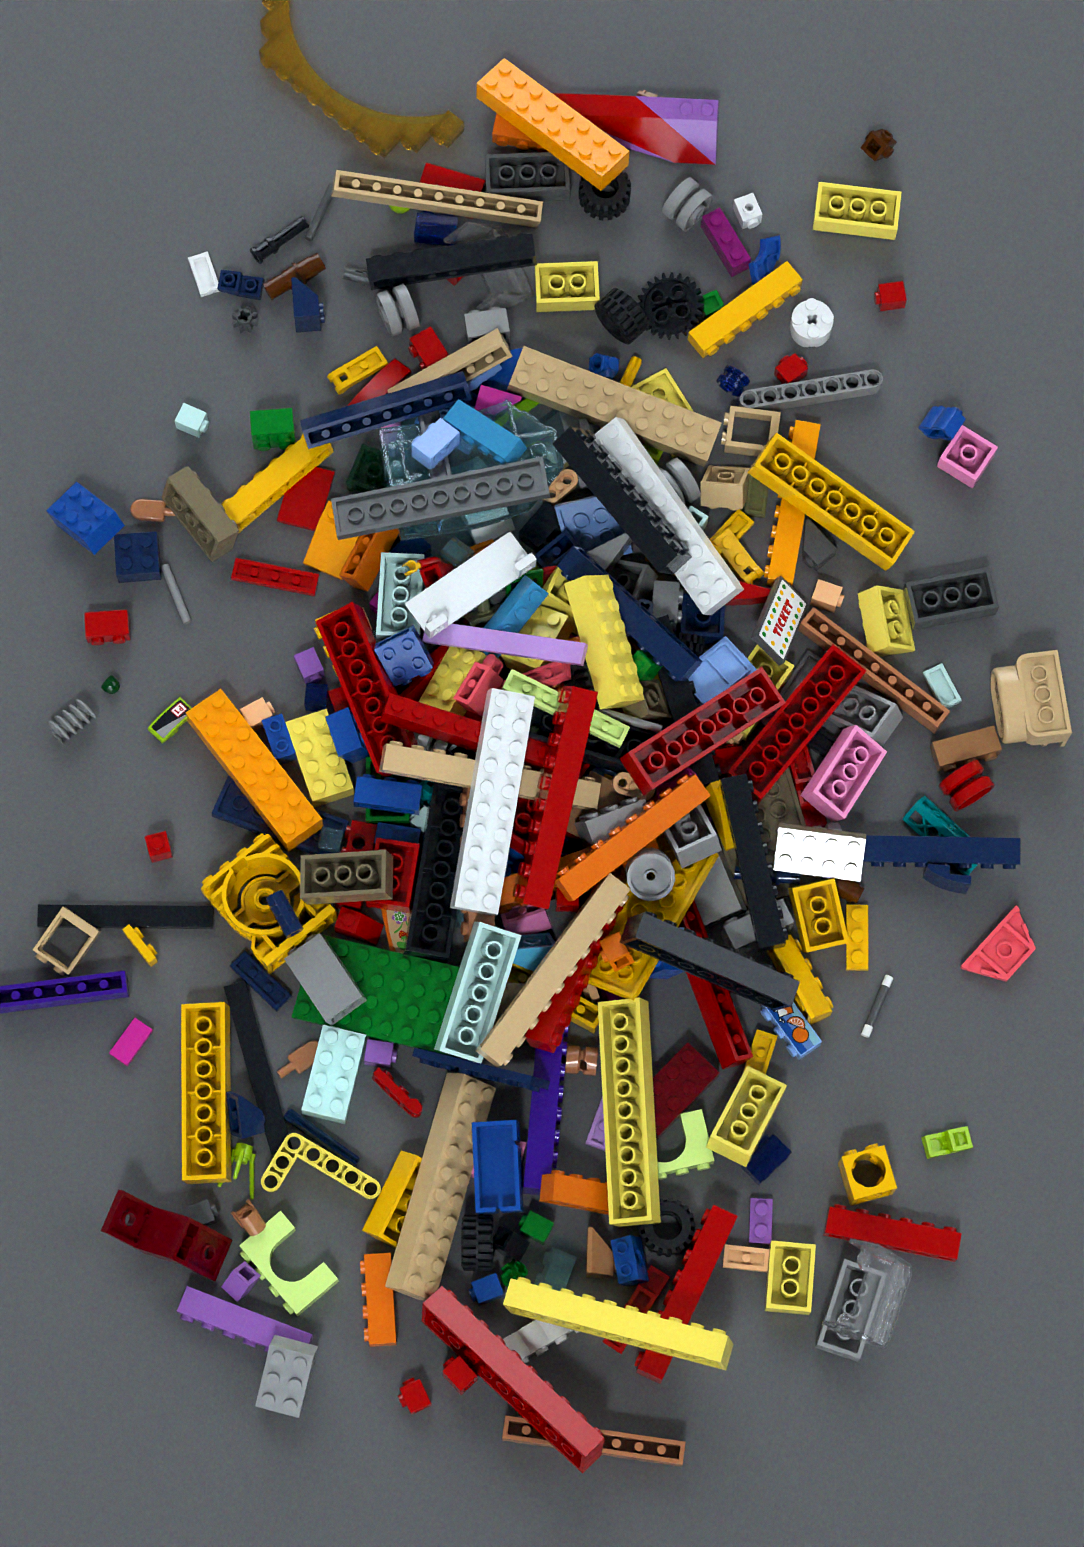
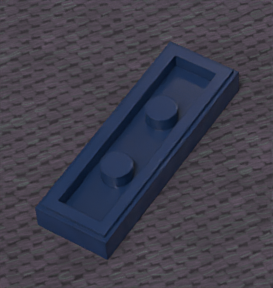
(260, 981)

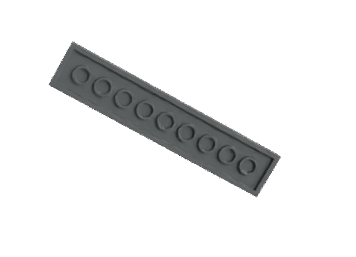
(440, 498)

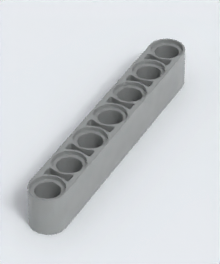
(818, 385)

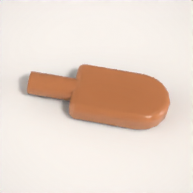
(150, 510)
(300, 1059)

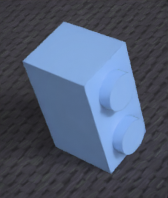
(435, 443)

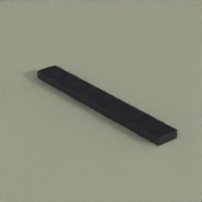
(136, 915)
(257, 1064)

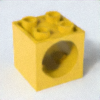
(857, 1192)

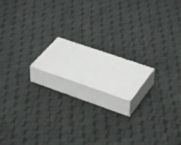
(204, 274)

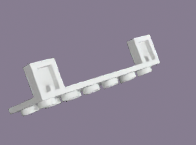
(470, 584)

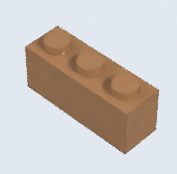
(965, 748)

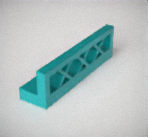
(937, 819)

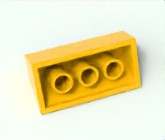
(809, 995)
(393, 1201)

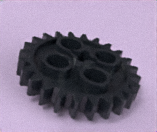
(667, 288)

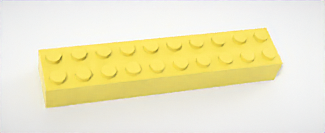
(629, 1112)
(618, 1323)

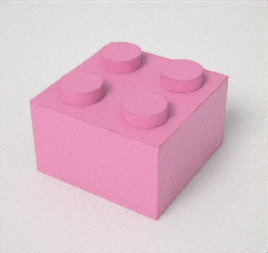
(967, 456)

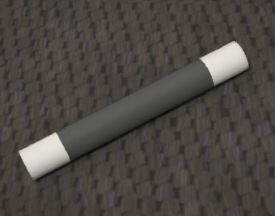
(877, 1006)

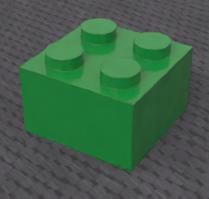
(272, 428)

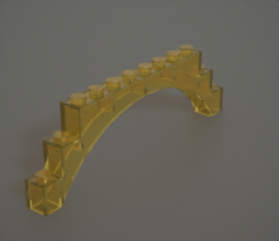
(374, 128)

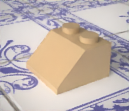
(725, 487)

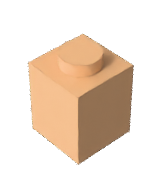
(827, 596)
(256, 712)

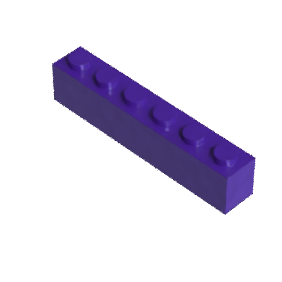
(63, 991)

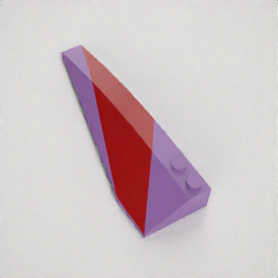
(657, 126)

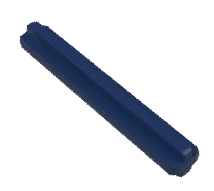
(321, 1137)

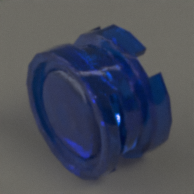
(733, 380)

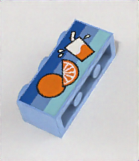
(794, 1029)

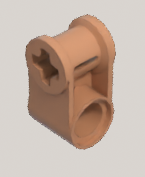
(249, 1219)

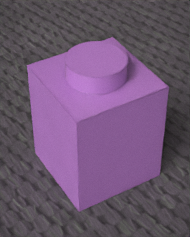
(309, 666)
(380, 1054)
(241, 1281)

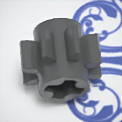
(239, 322)

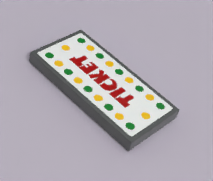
(779, 620)

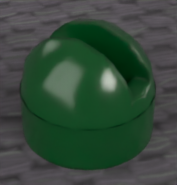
(111, 685)

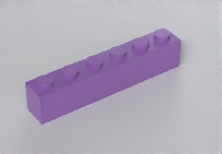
(235, 1320)

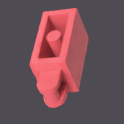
(477, 682)

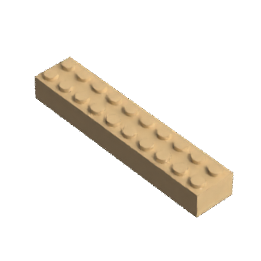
(602, 399)
(439, 1188)

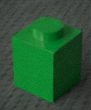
(646, 667)
(535, 1227)

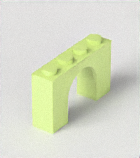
(695, 1152)
(297, 1294)

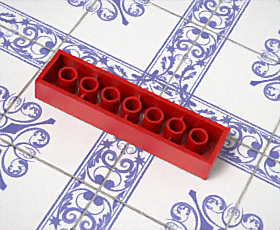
(362, 678)
(797, 721)
(702, 731)
(690, 1283)

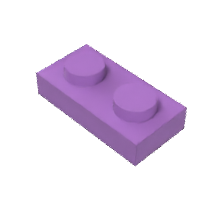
(760, 1221)

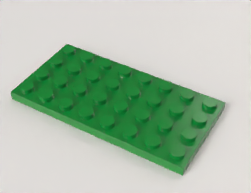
(402, 993)

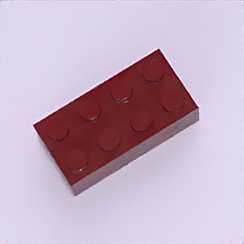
(680, 1086)

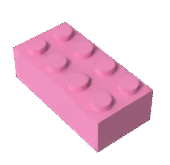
(843, 773)

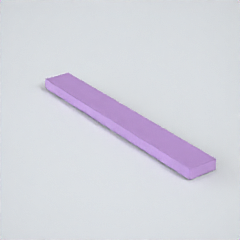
(511, 644)

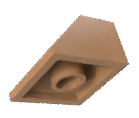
(598, 1257)

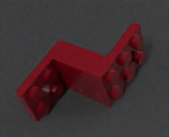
(166, 1235)

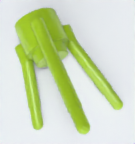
(243, 1154)

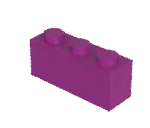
(725, 242)

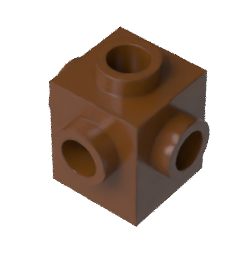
(879, 144)

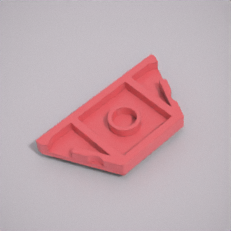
(1003, 949)

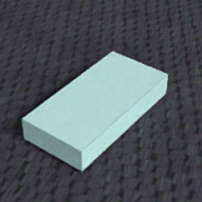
(942, 686)

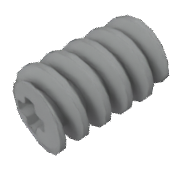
(70, 720)

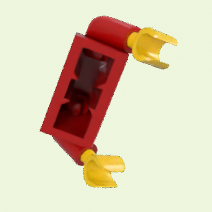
(430, 568)

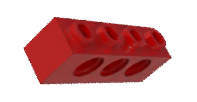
(358, 832)

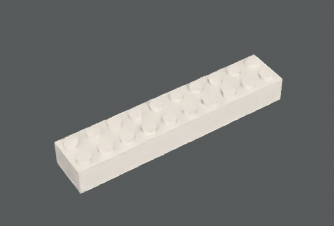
(706, 573)
(492, 802)

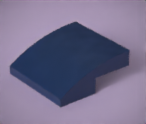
(940, 876)

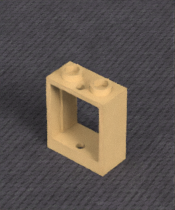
(747, 448)
(44, 956)

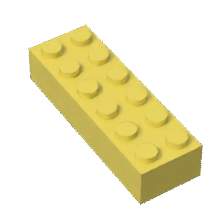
(608, 649)

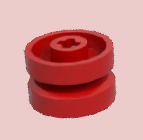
(966, 785)

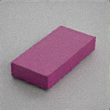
(131, 1041)

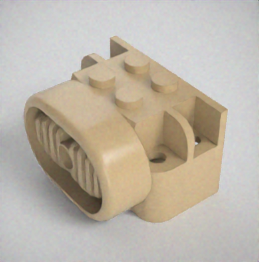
(1031, 700)

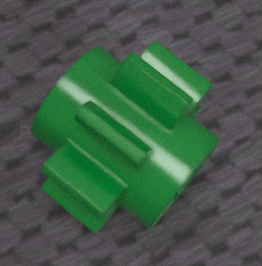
(513, 1271)

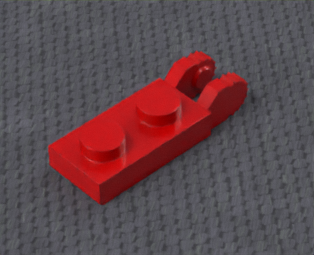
(398, 1094)

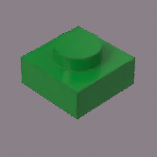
(712, 303)

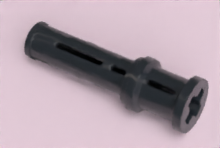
(272, 244)

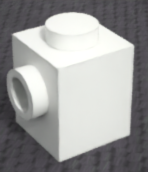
(747, 211)

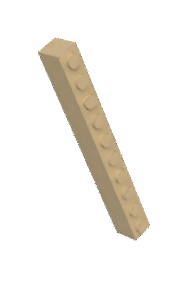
(436, 198)
(458, 771)
(553, 970)

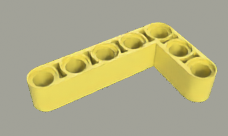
(319, 1164)

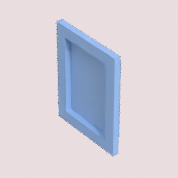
(720, 669)

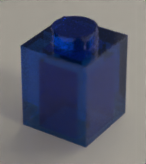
(316, 697)

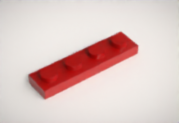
(275, 577)

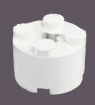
(820, 324)

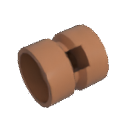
(589, 1057)

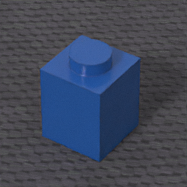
(486, 1289)

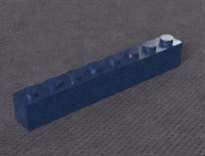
(385, 410)
(638, 621)
(942, 851)

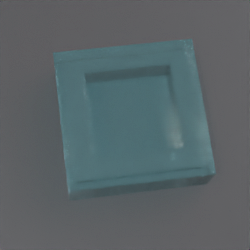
(330, 839)

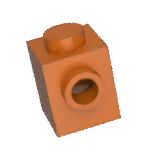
(615, 952)

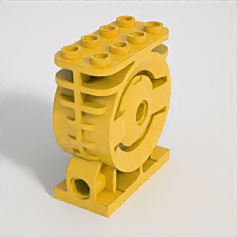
(259, 859)

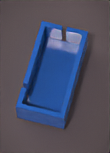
(497, 1167)

